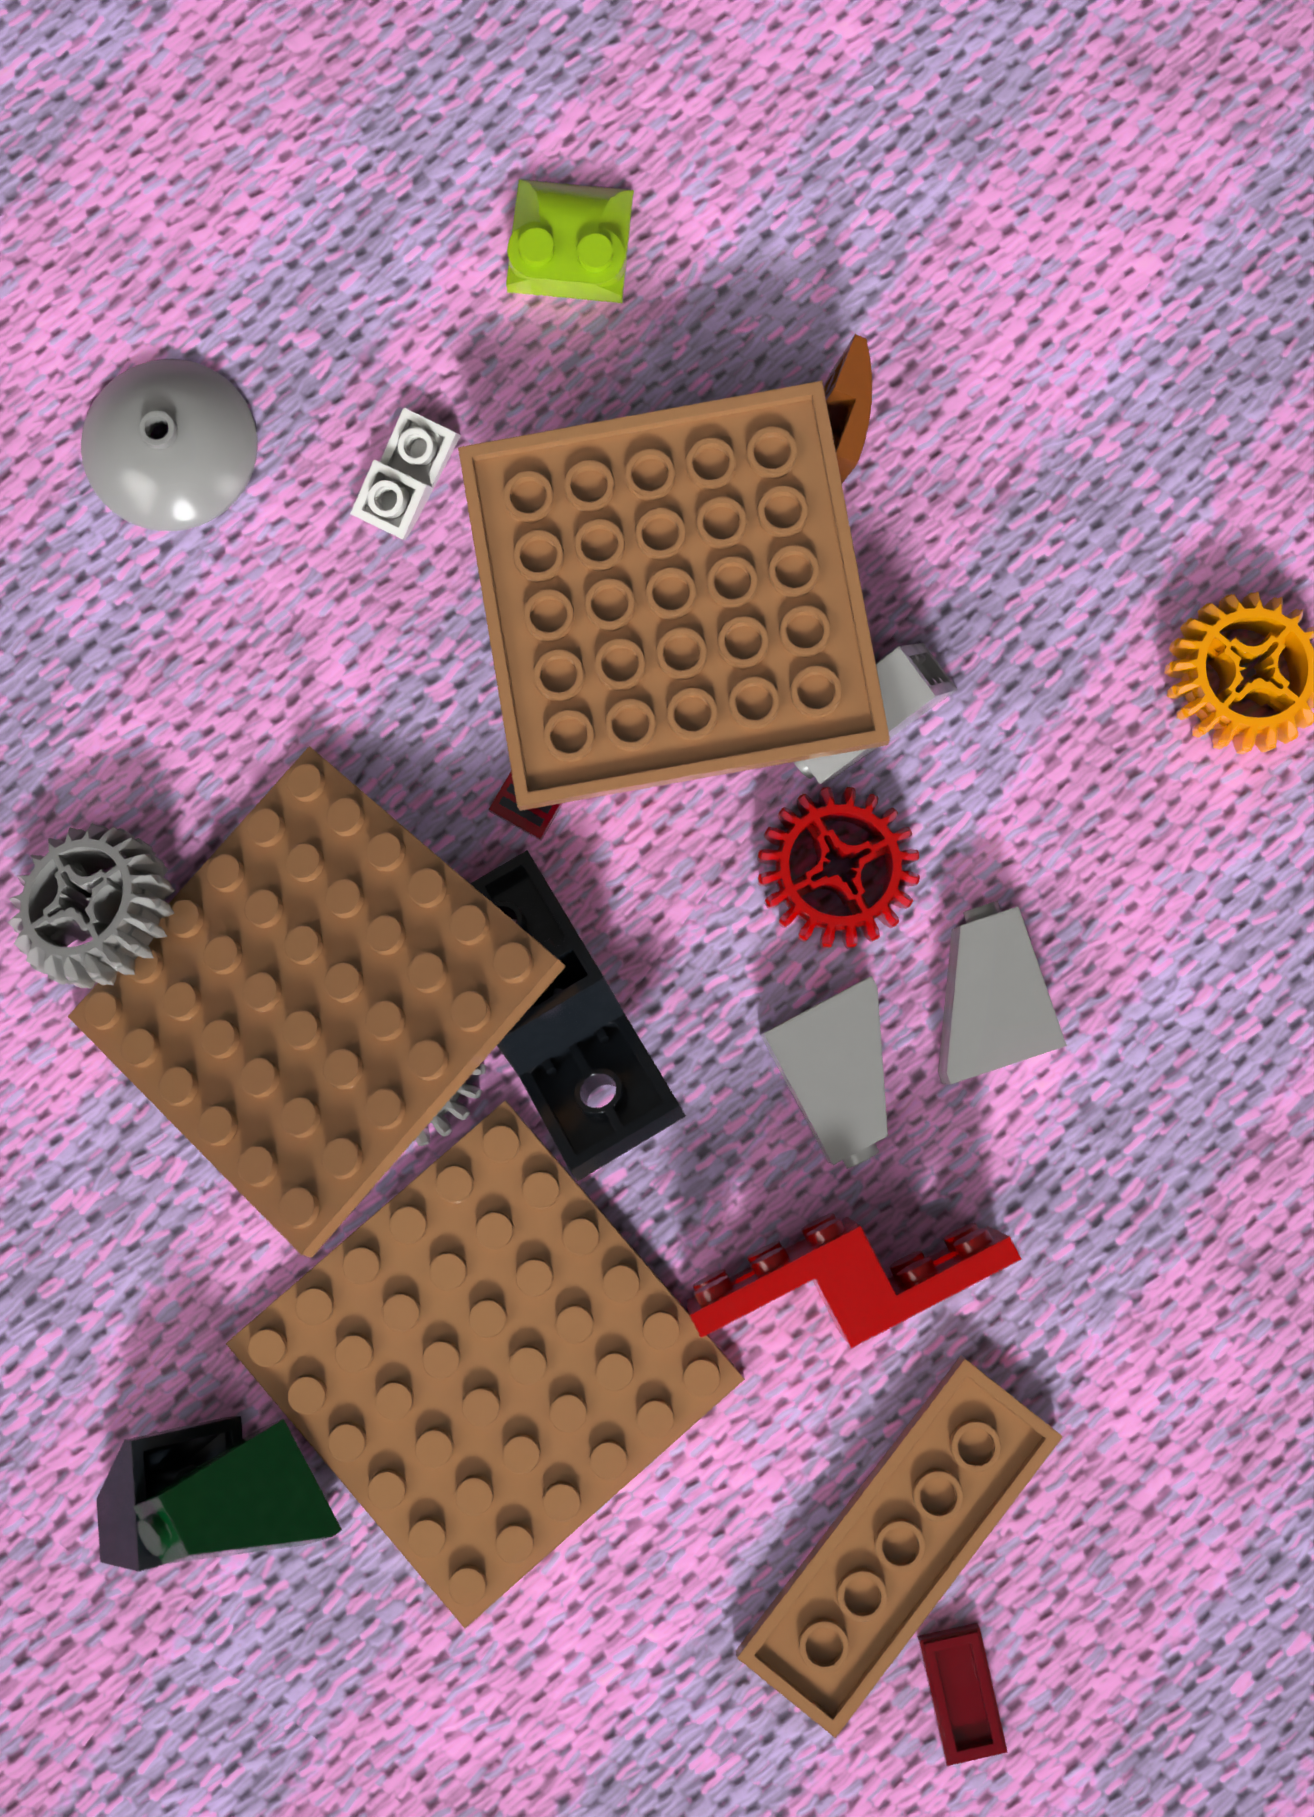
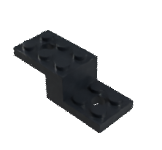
(577, 1037)

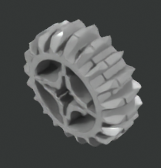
(112, 907)

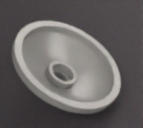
(187, 473)

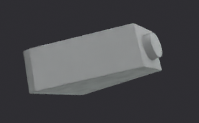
(909, 687)
(994, 997)
(836, 1071)

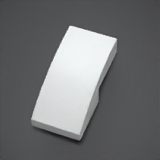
(406, 474)

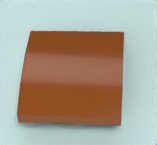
(849, 403)

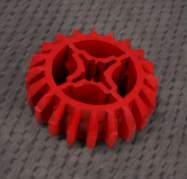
(850, 893)

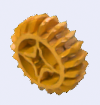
(1270, 687)

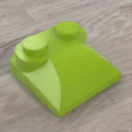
(569, 241)

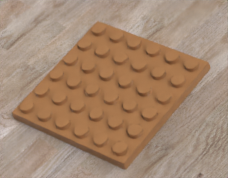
(672, 596)
(315, 1000)
(485, 1363)

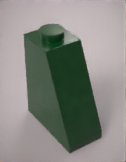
(239, 1503)

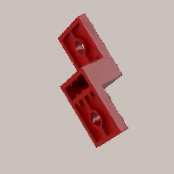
(851, 1277)

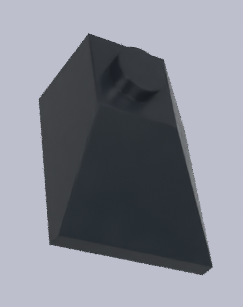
(144, 1468)

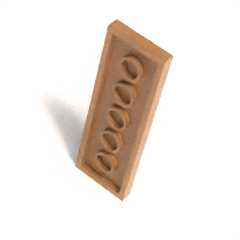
(897, 1546)

